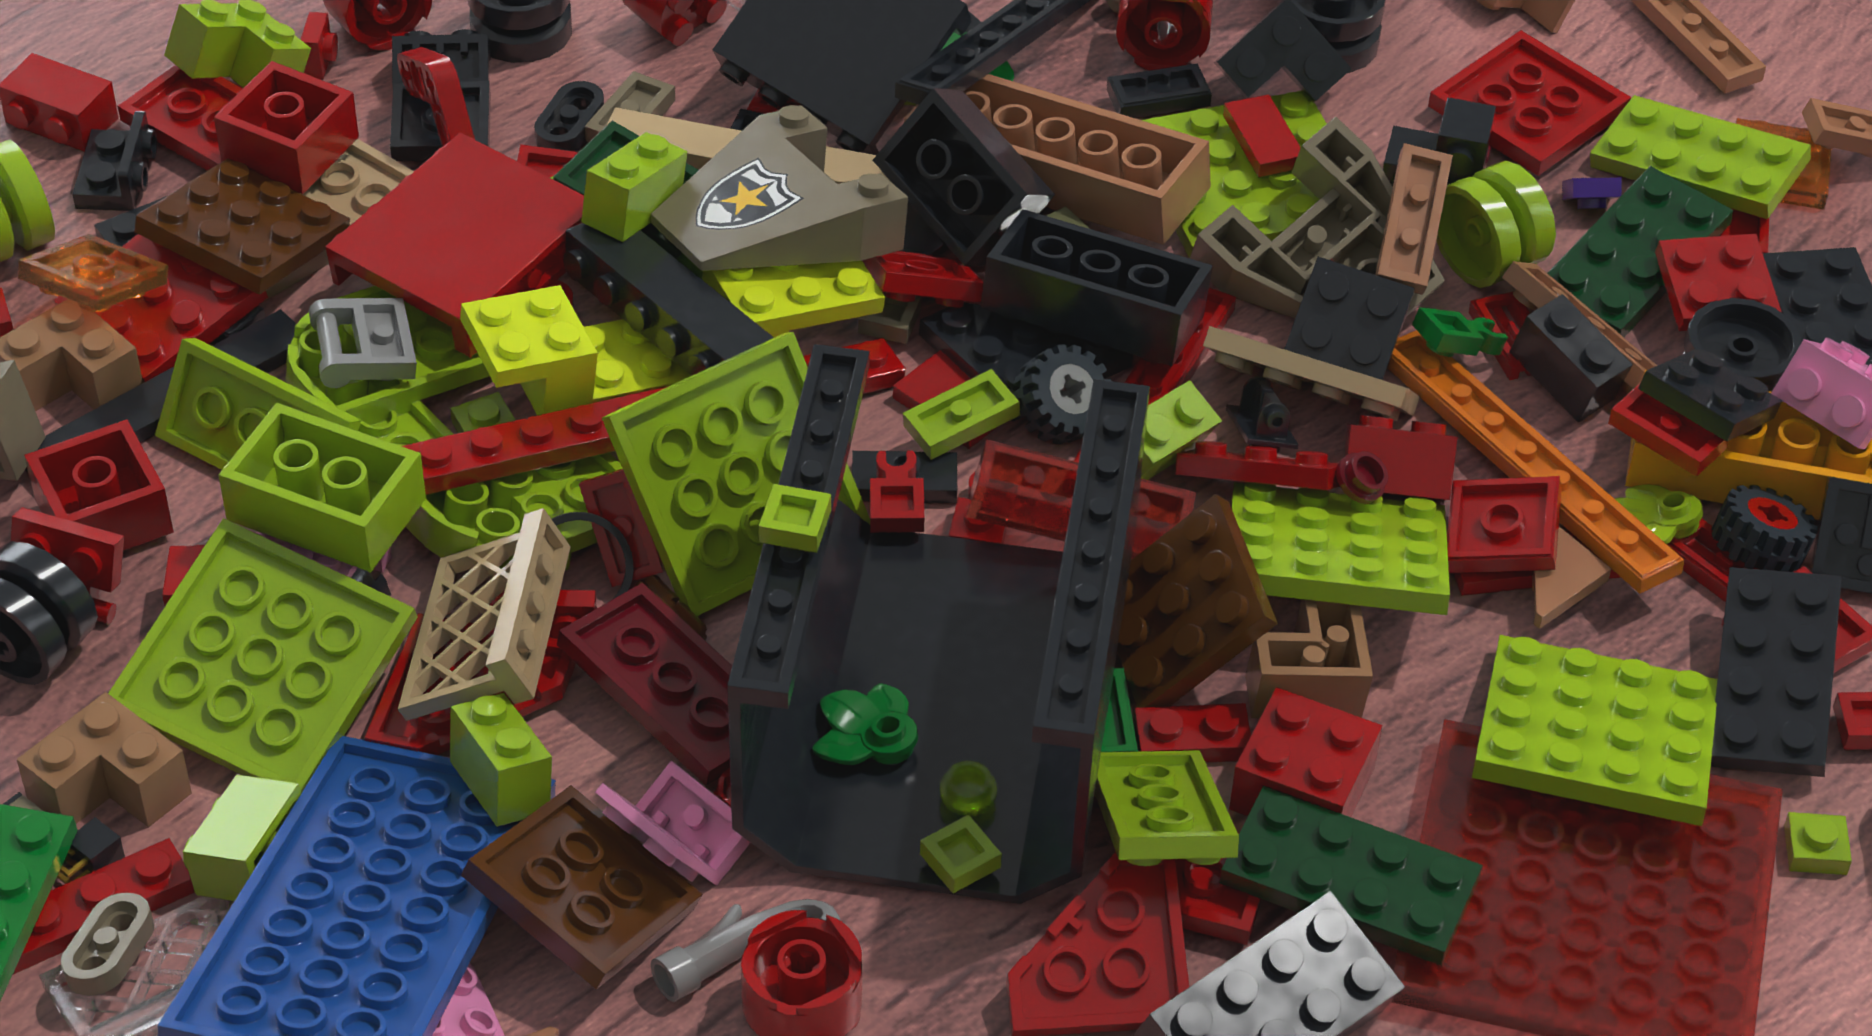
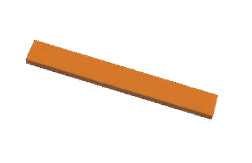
(1523, 452)

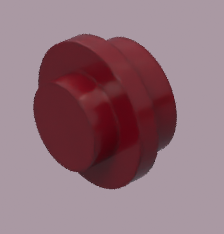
(1362, 476)

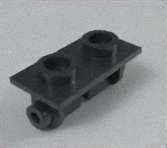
(1262, 416)

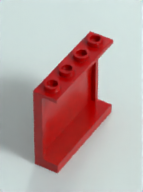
(460, 233)

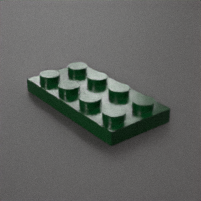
(1615, 260)
(1384, 881)

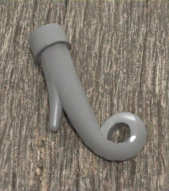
(683, 970)

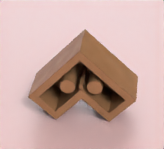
(72, 352)
(1320, 660)
(104, 756)

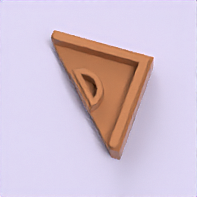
(1575, 577)

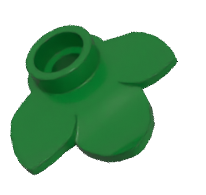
(867, 727)

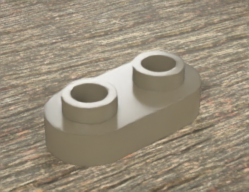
(107, 944)

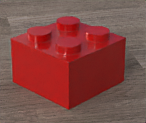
(287, 126)
(102, 483)
(1306, 754)

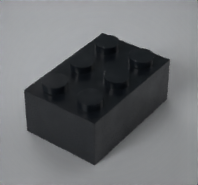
(961, 174)

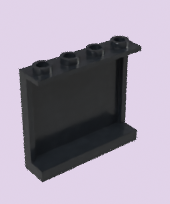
(837, 56)

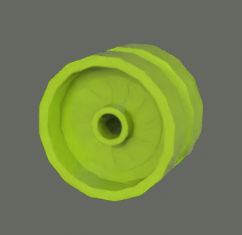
(23, 204)
(1495, 221)

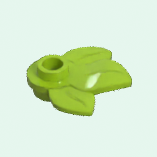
(1663, 511)

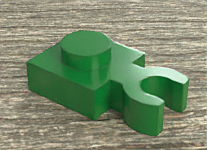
(1453, 334)

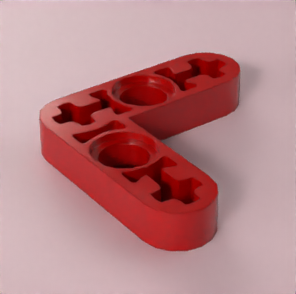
(435, 80)

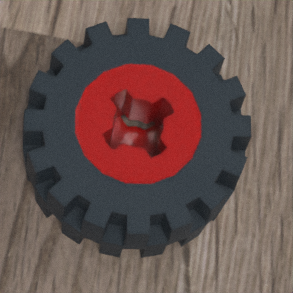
(1764, 529)

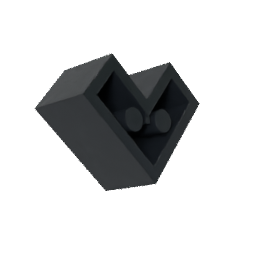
(1286, 42)
(1462, 133)

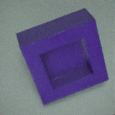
(1592, 192)

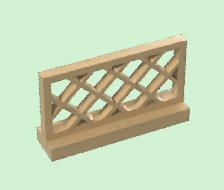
(519, 618)

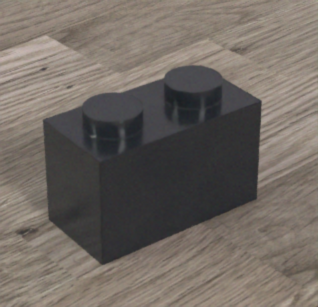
(1570, 358)

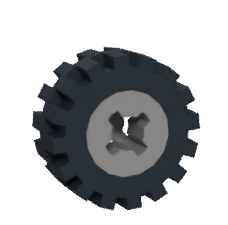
(1046, 407)

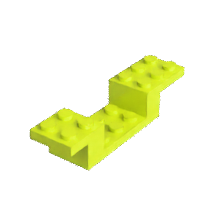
(563, 365)

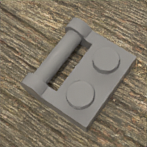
(380, 339)

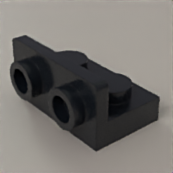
(464, 47)
(115, 167)

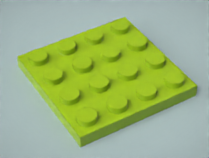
(1266, 201)
(707, 463)
(1346, 551)
(262, 657)
(1598, 729)

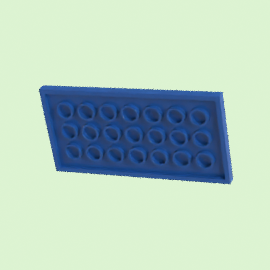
(352, 907)

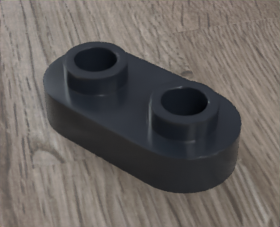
(565, 116)

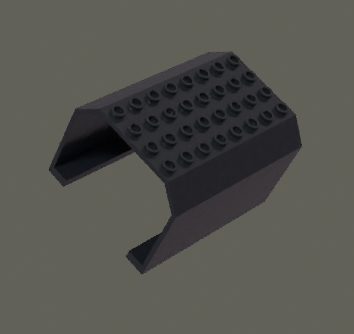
(985, 639)

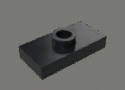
(1159, 91)
(938, 473)

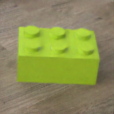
(323, 486)

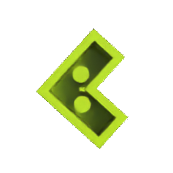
(231, 41)

